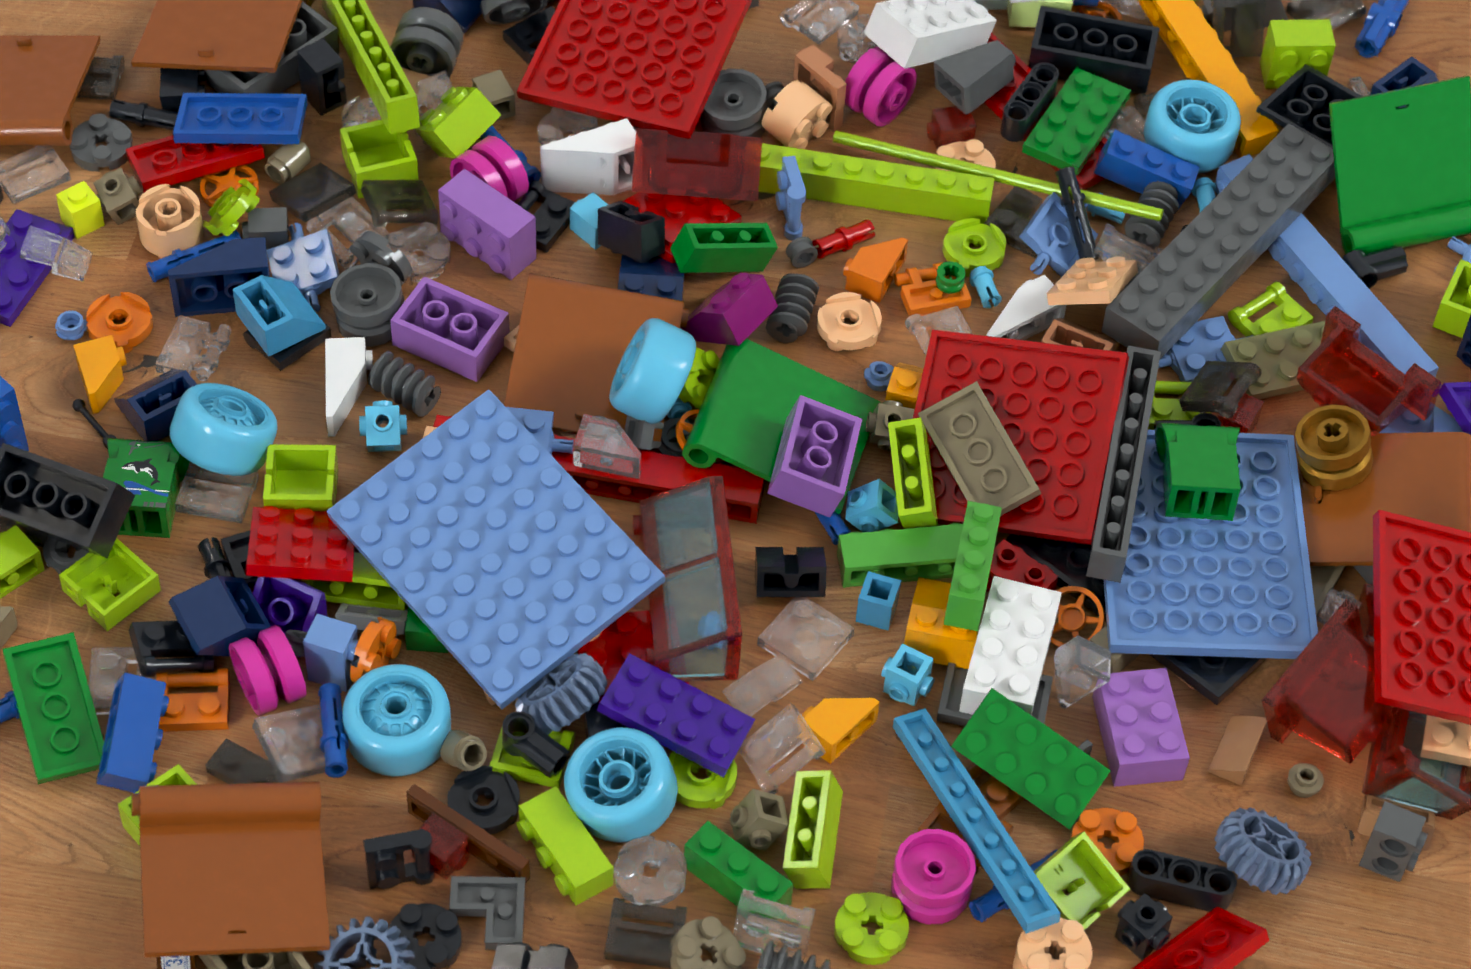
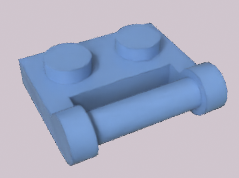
(791, 197)

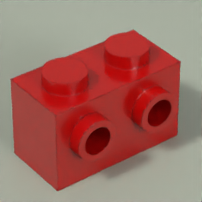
(1014, 564)

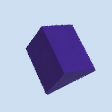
(289, 602)

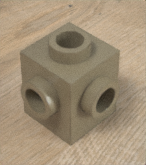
(118, 195)
(878, 421)
(759, 819)

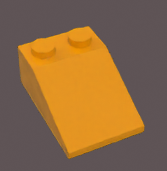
(927, 629)

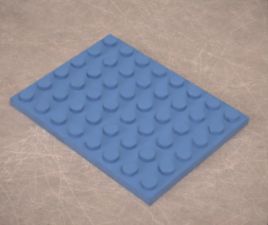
(495, 548)
(1218, 582)

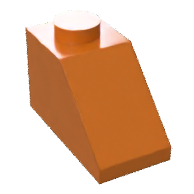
(874, 268)

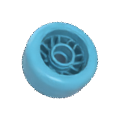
(1193, 123)
(652, 371)
(223, 429)
(396, 719)
(621, 784)

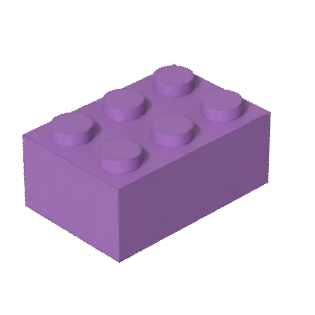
(487, 224)
(450, 329)
(815, 456)
(1141, 728)

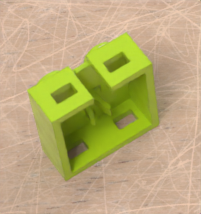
(119, 573)
(1096, 881)

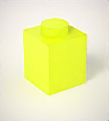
(80, 209)

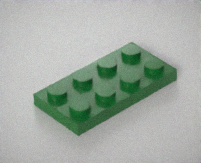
(1076, 121)
(55, 707)
(1030, 758)

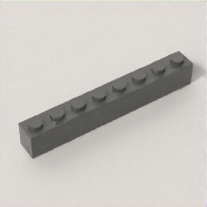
(1124, 467)

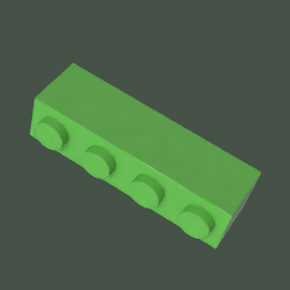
(899, 553)
(972, 566)

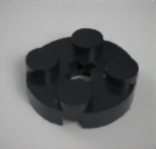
(492, 784)
(432, 920)

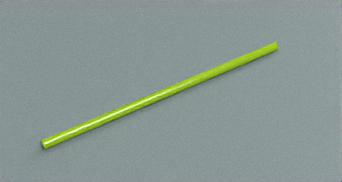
(999, 175)

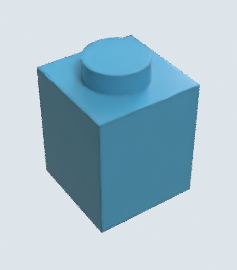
(878, 600)

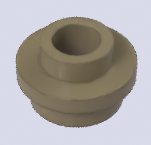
(1303, 787)

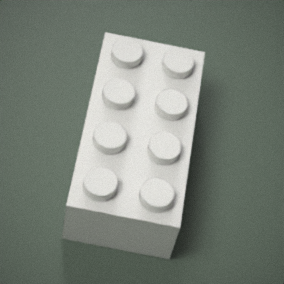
(928, 29)
(1011, 644)

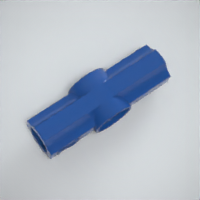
(1379, 25)

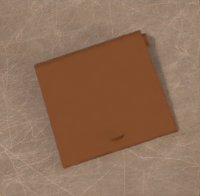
(217, 34)
(40, 86)
(573, 345)
(1410, 476)
(231, 868)

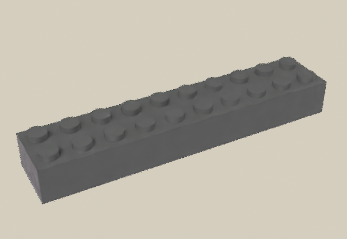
(1221, 242)

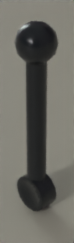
(79, 406)

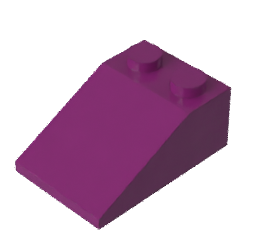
(732, 311)

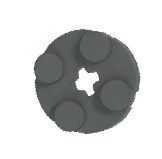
(97, 130)
(372, 249)

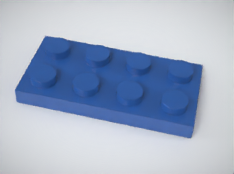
(240, 118)

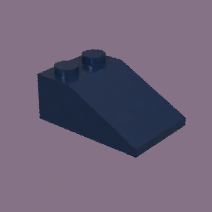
(652, 278)
(208, 280)

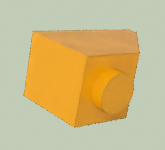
(100, 369)
(904, 384)
(840, 722)

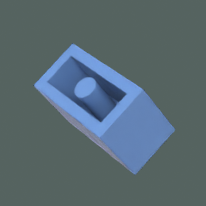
(330, 651)

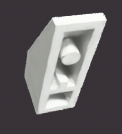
(1027, 311)
(345, 377)

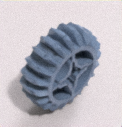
(564, 693)
(1262, 851)
(365, 952)

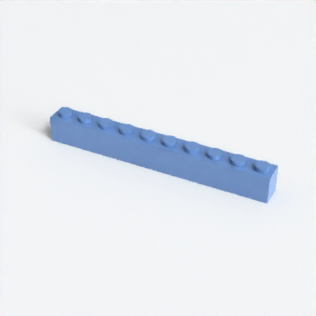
(1333, 283)

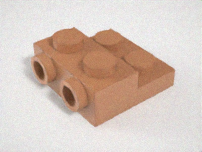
(816, 70)

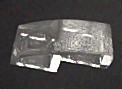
(62, 254)
(762, 685)

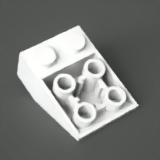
(591, 161)

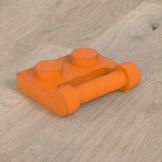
(196, 710)

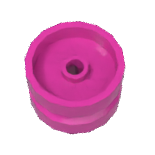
(879, 87)
(495, 165)
(267, 670)
(933, 876)

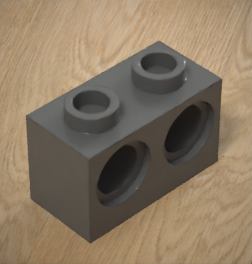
(1394, 842)

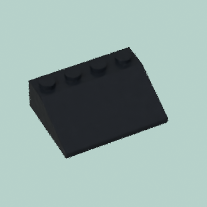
(1305, 103)

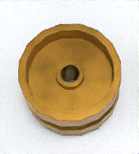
(1334, 447)

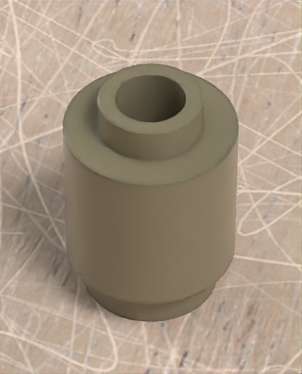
(287, 162)
(463, 750)

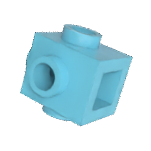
(384, 438)
(872, 506)
(908, 675)

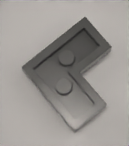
(496, 899)

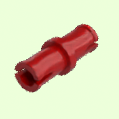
(844, 238)

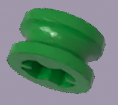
(951, 269)

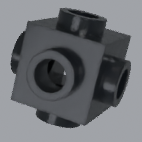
(1143, 926)

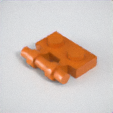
(925, 297)

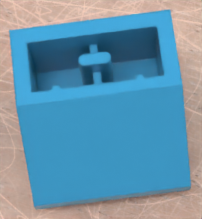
(275, 313)

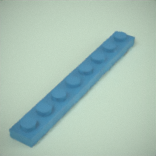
(976, 821)

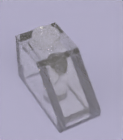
(605, 447)
(1080, 669)

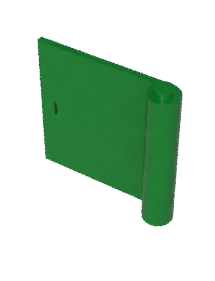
(1403, 168)
(749, 408)

